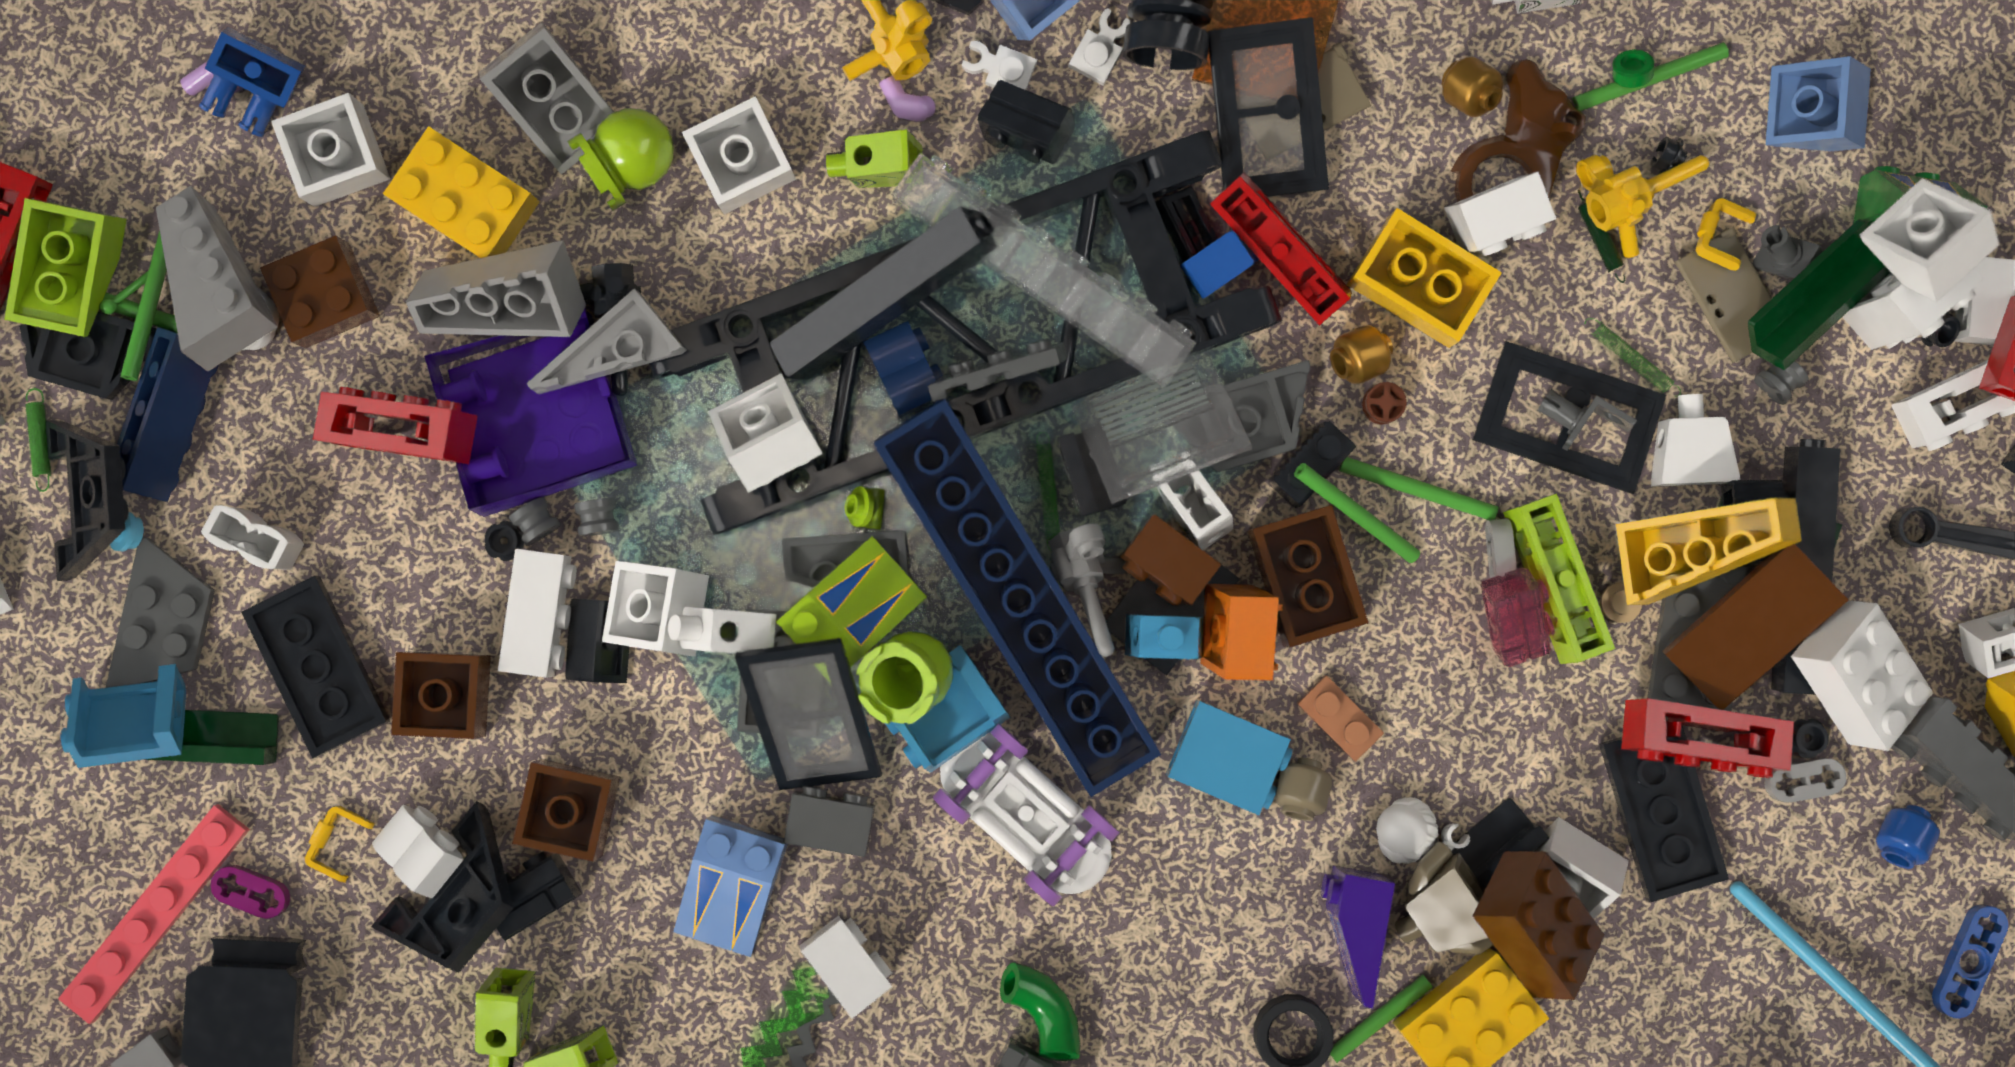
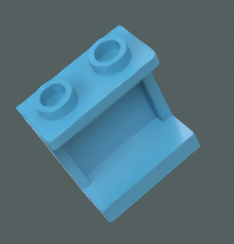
(125, 720)
(957, 721)
(1229, 758)

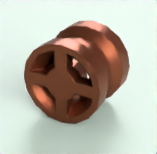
(1392, 403)

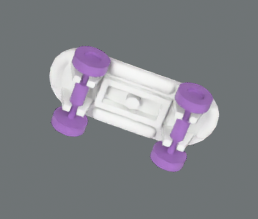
(1027, 815)

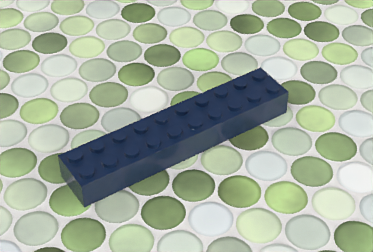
(1016, 596)

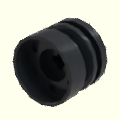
(1168, 26)

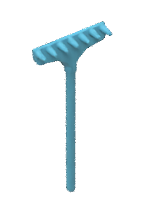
(1831, 976)

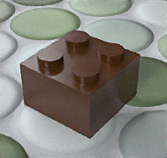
(320, 292)
(1169, 562)
(440, 695)
(566, 810)

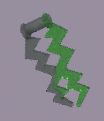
(796, 1020)

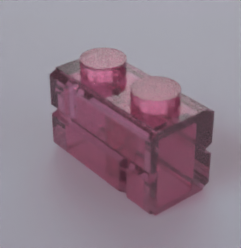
(1517, 616)

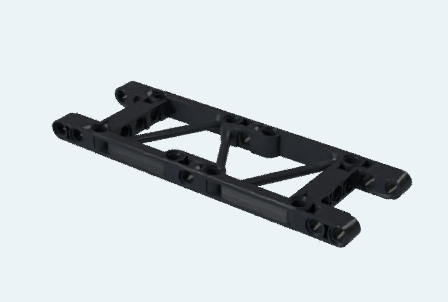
(998, 404)

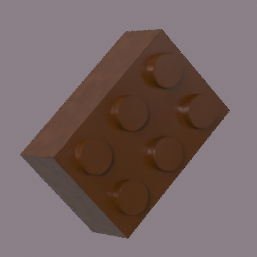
(1311, 575)
(1539, 925)

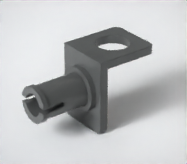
(1784, 254)
(1574, 417)

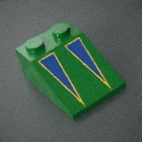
(1886, 185)

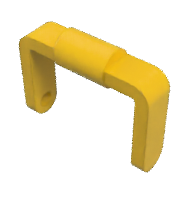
(1708, 227)
(321, 835)

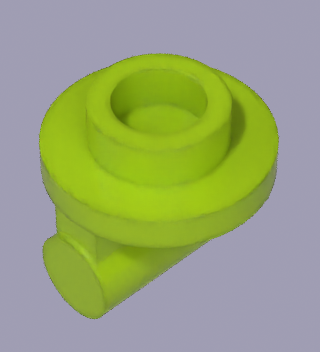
(865, 507)

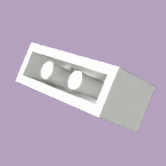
(536, 613)

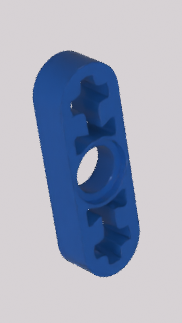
(1986, 956)

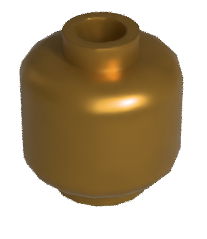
(1472, 86)
(1361, 354)

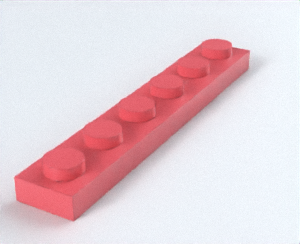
(153, 914)

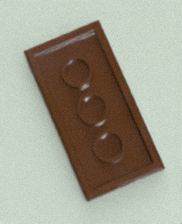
(1755, 625)

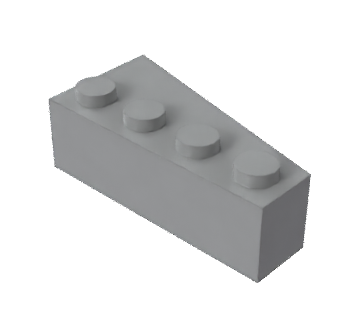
(209, 283)
(501, 294)

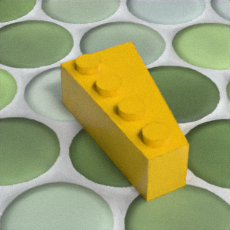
(1692, 547)

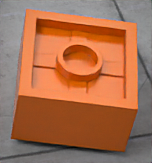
(1240, 631)

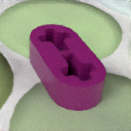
(246, 900)

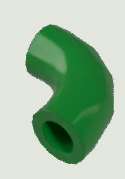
(1048, 1008)

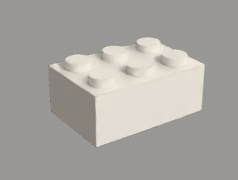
(1899, 313)
(1863, 675)

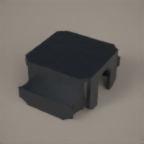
(244, 1004)

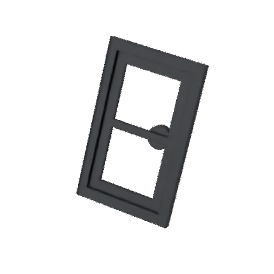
(1582, 384)

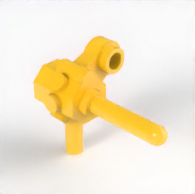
(896, 39)
(1626, 196)

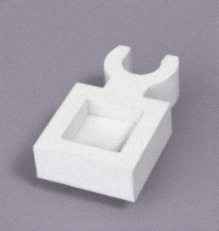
(1098, 52)
(1005, 65)

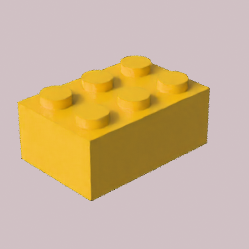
(461, 196)
(1424, 278)
(1471, 1016)

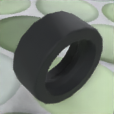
(1293, 1002)

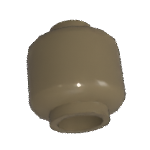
(1303, 789)

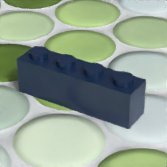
(162, 418)

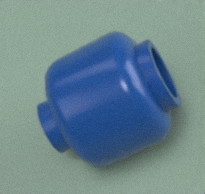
(1907, 836)

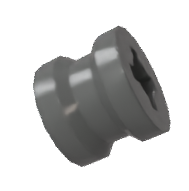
(1781, 383)
(596, 517)
(534, 521)

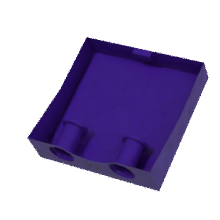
(528, 440)

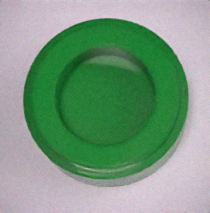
(1633, 68)

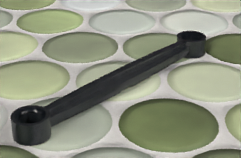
(1958, 535)

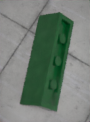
(1816, 299)
(228, 738)

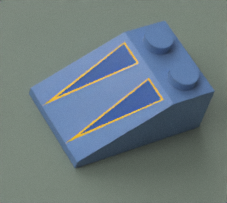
(729, 885)

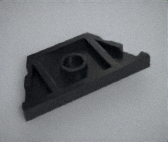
(80, 362)

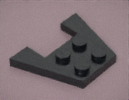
(94, 495)
(464, 908)

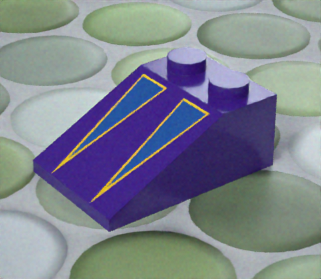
(1359, 917)

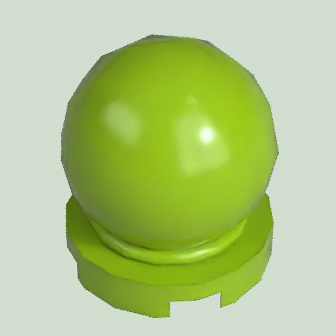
(626, 153)
(904, 677)

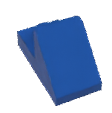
(1218, 263)

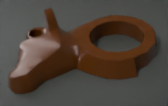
(1533, 130)

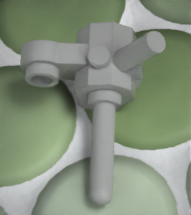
(1079, 567)

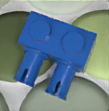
(255, 67)

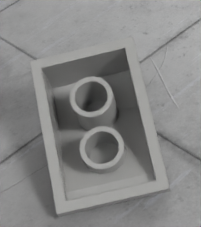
(546, 95)

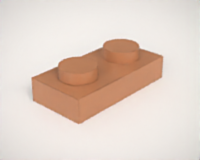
(1340, 718)

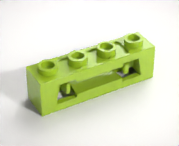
(1564, 577)

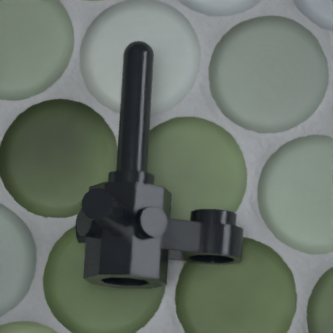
(610, 286)

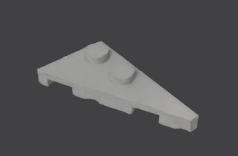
(620, 340)

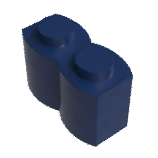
(904, 367)

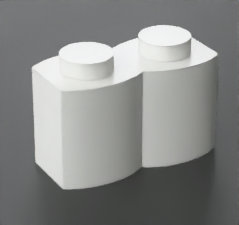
(250, 535)
(418, 850)

